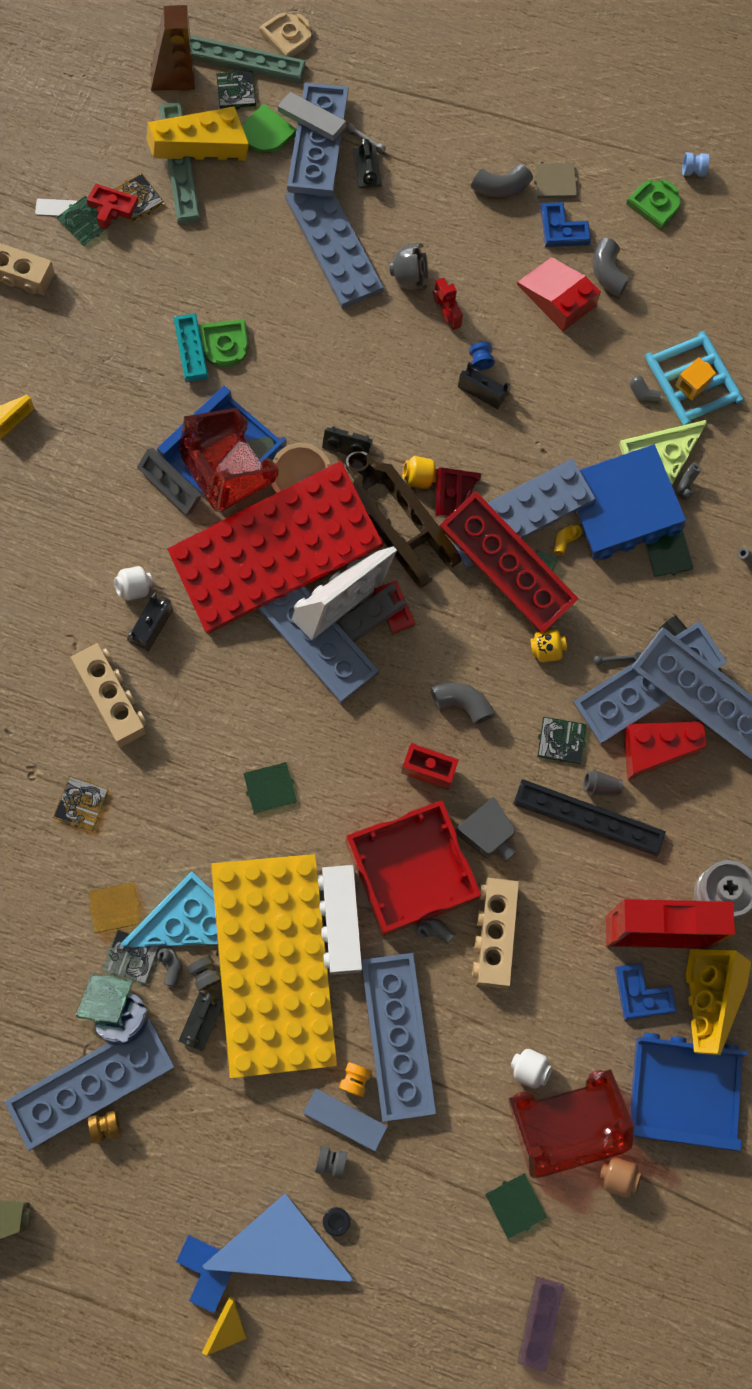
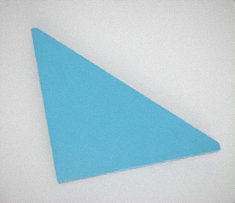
(180, 919)

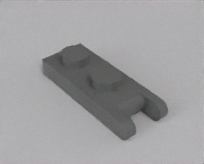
(371, 613)

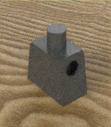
(488, 831)

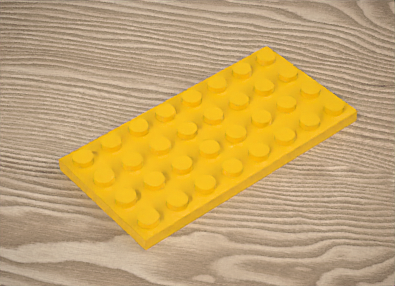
(272, 966)

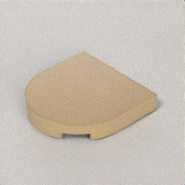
(287, 33)

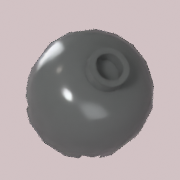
(410, 267)

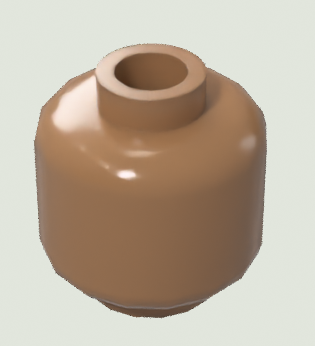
(621, 1177)

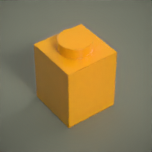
(695, 378)

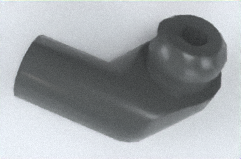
(642, 391)
(434, 928)
(172, 964)

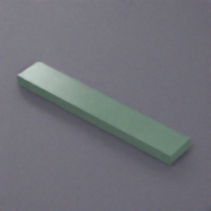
(247, 59)
(181, 176)

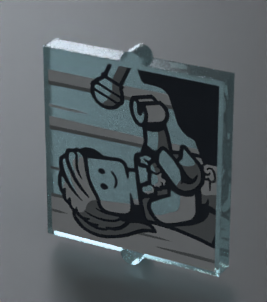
(130, 962)

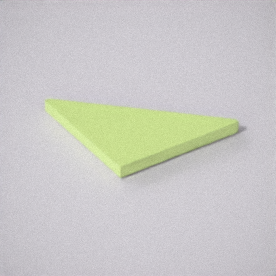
(672, 445)

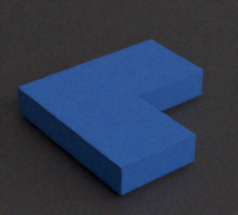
(558, 231)
(639, 1001)
(211, 1282)

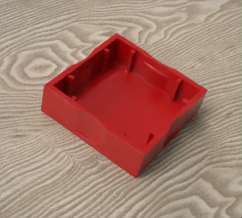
(412, 868)
(669, 924)

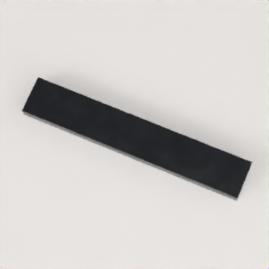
(589, 817)

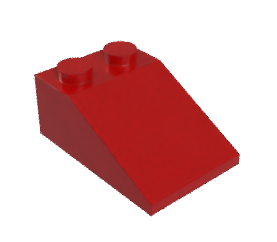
(560, 292)

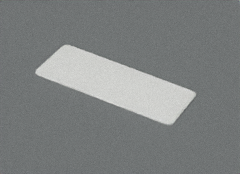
(52, 206)

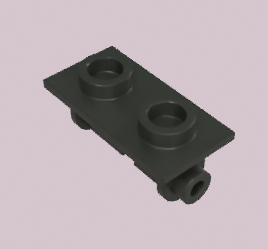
(367, 165)
(341, 442)
(201, 1021)

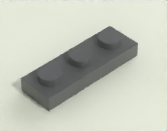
(169, 481)

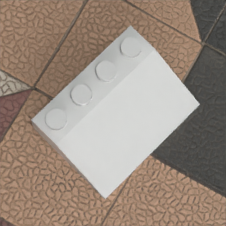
(342, 592)

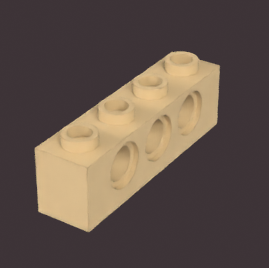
(17, 262)
(123, 730)
(506, 893)

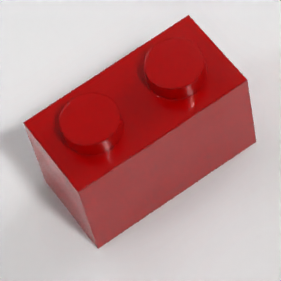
(429, 766)

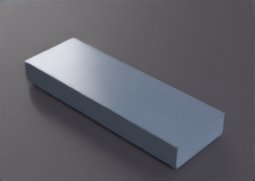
(345, 1119)

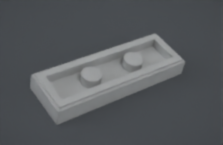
(311, 116)

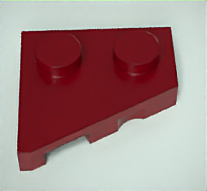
(453, 489)

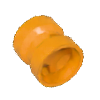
(358, 1074)

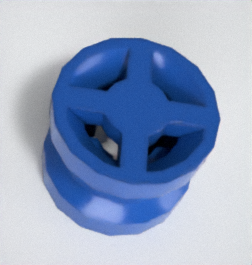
(482, 356)

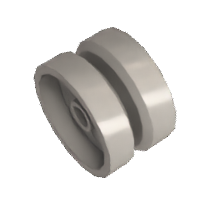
(728, 875)

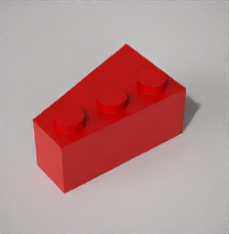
(660, 744)

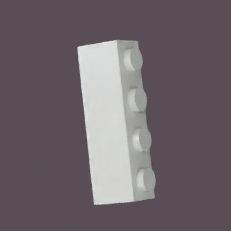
(341, 920)

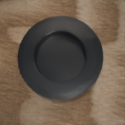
(336, 1221)

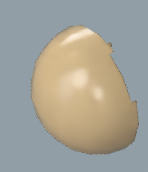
(297, 463)

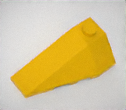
(716, 991)

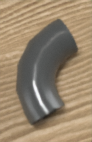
(502, 185)
(605, 267)
(463, 697)

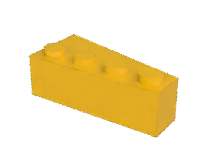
(199, 136)

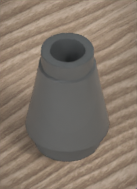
(601, 783)

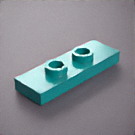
(190, 347)

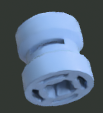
(697, 164)

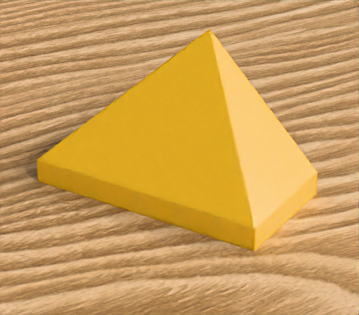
(13, 413)
(227, 1329)

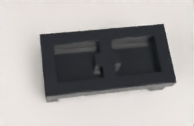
(483, 387)
(150, 622)

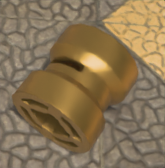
(104, 1127)

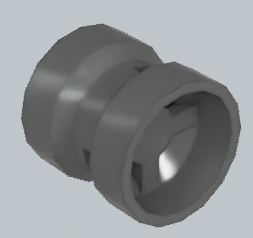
(204, 973)
(325, 1158)

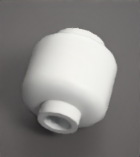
(133, 583)
(531, 1068)

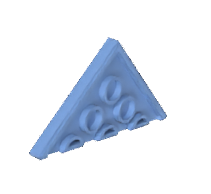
(279, 1245)

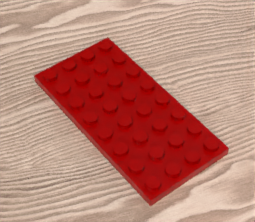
(274, 547)

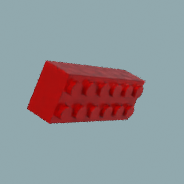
(508, 562)

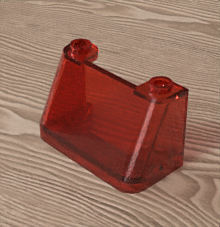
(222, 459)
(572, 1126)

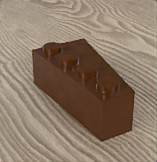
(173, 54)

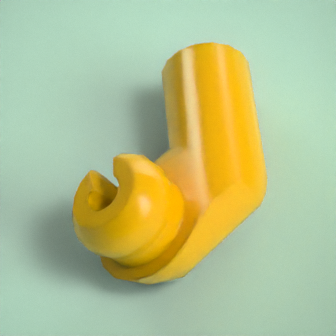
(566, 536)

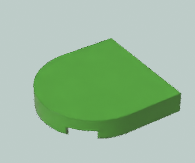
(267, 131)
(656, 201)
(224, 342)

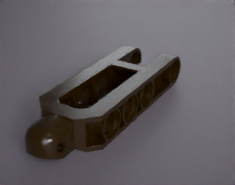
(367, 474)

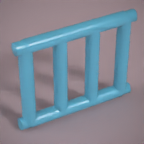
(712, 358)

